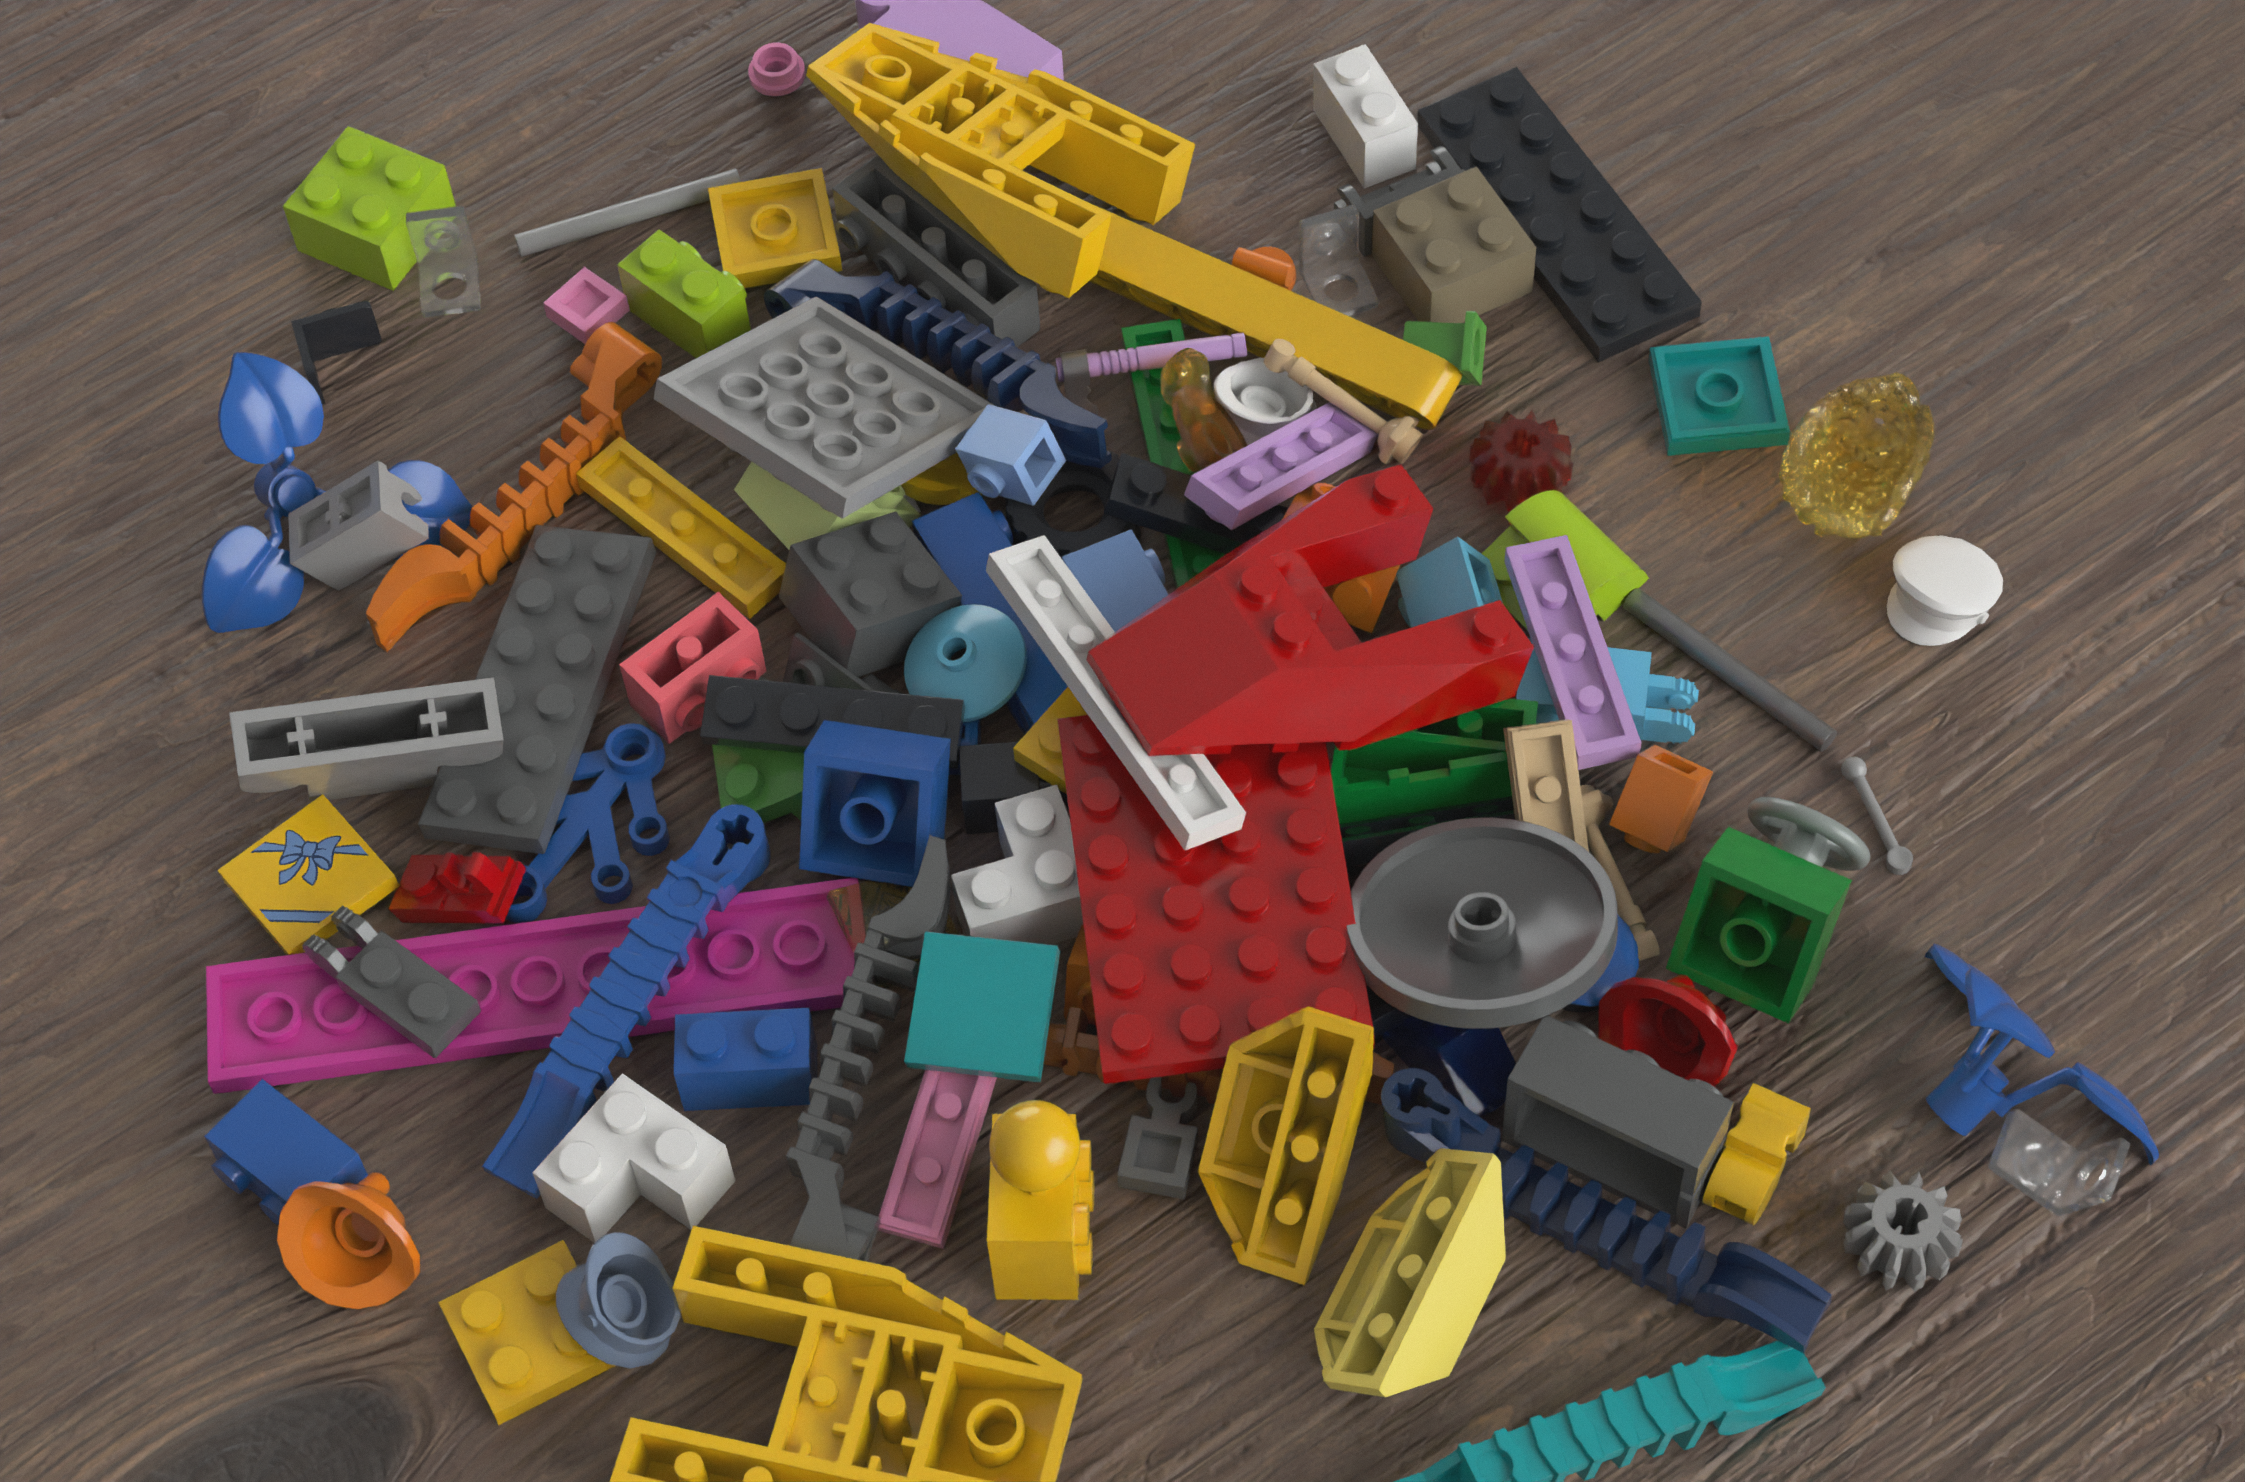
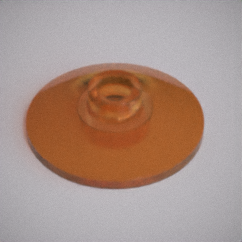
(1204, 428)

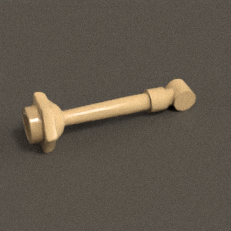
(1395, 438)
(1595, 807)

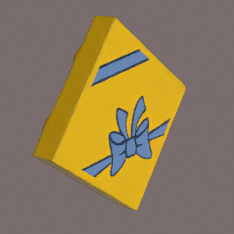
(305, 874)

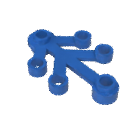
(591, 814)

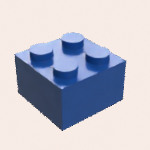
(872, 801)

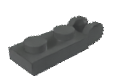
(395, 984)

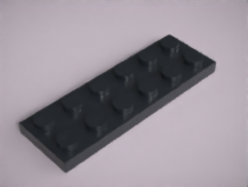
(1588, 244)

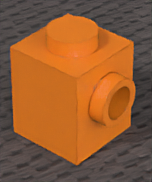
(1660, 800)

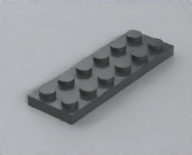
(549, 676)

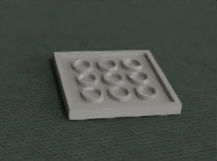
(824, 405)

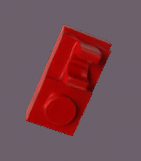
(457, 889)

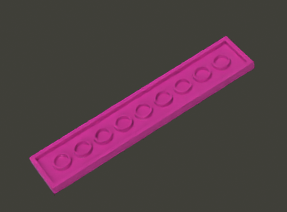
(296, 1025)

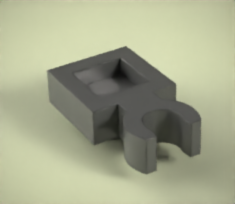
(1162, 1148)

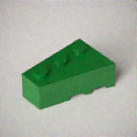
(1431, 765)

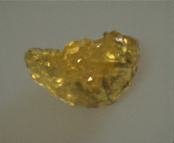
(1849, 469)

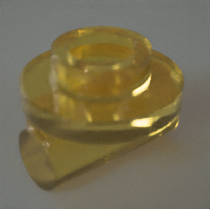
(1183, 369)

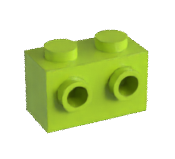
(683, 295)

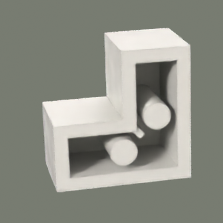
(1032, 890)
(630, 1149)

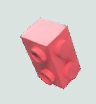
(671, 672)

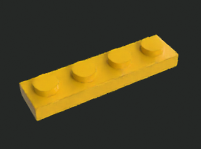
(683, 526)

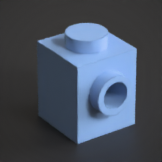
(1010, 455)

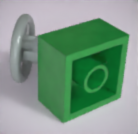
(1765, 909)

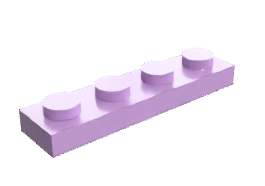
(1279, 465)
(1572, 651)

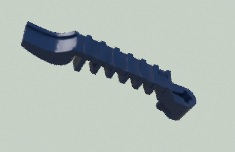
(992, 364)
(1734, 1285)

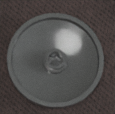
(1483, 922)

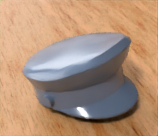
(619, 1302)

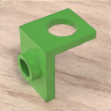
(1456, 342)

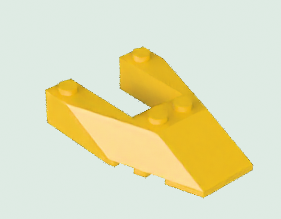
(971, 129)
(879, 1380)

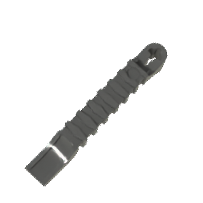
(885, 955)

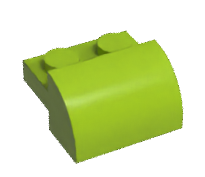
(1603, 565)

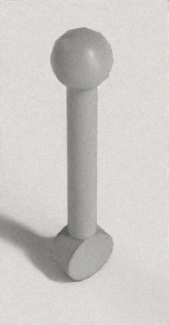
(1898, 858)

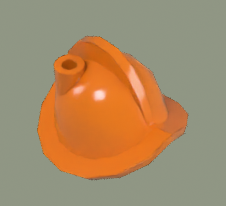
(347, 1242)

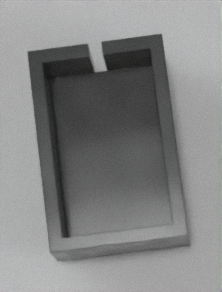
(1616, 1118)

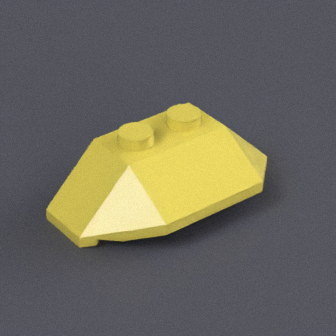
(1416, 1278)

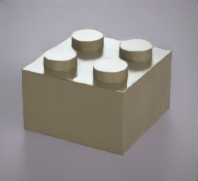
(1453, 249)

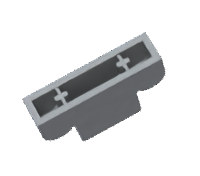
(367, 740)

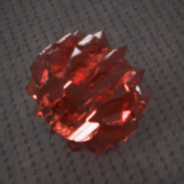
(1519, 459)

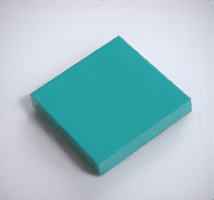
(1718, 396)
(982, 1006)

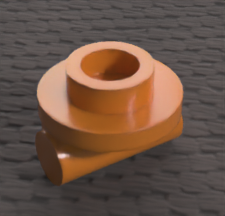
(1268, 264)

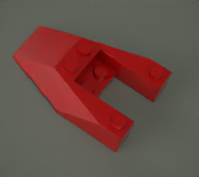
(1270, 660)

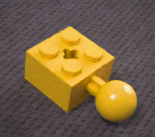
(1039, 1203)

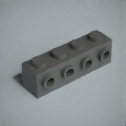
(932, 252)

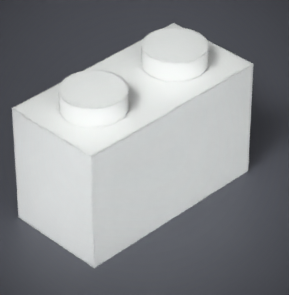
(1365, 116)

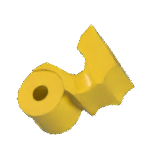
(1756, 1153)

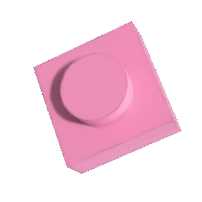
(585, 305)

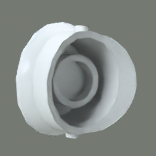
(1261, 398)
(1941, 589)

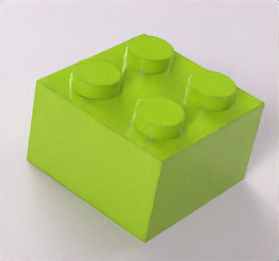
(357, 205)

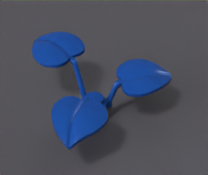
(259, 418)
(1977, 1084)

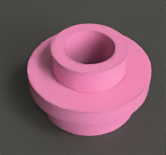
(776, 70)

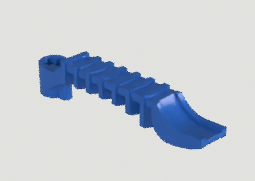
(619, 998)

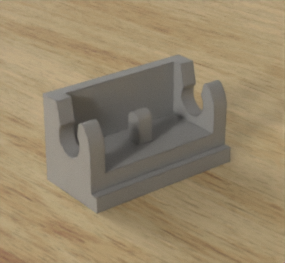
(355, 527)

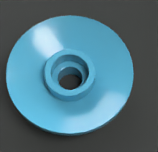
(983, 675)

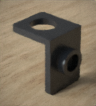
(334, 334)

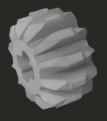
(1902, 1254)

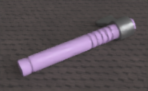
(1078, 367)

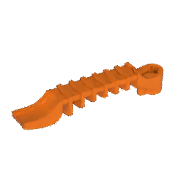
(426, 577)

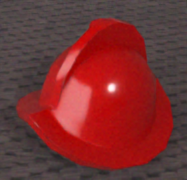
(1670, 1025)

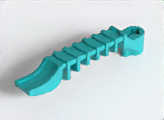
(1728, 1390)

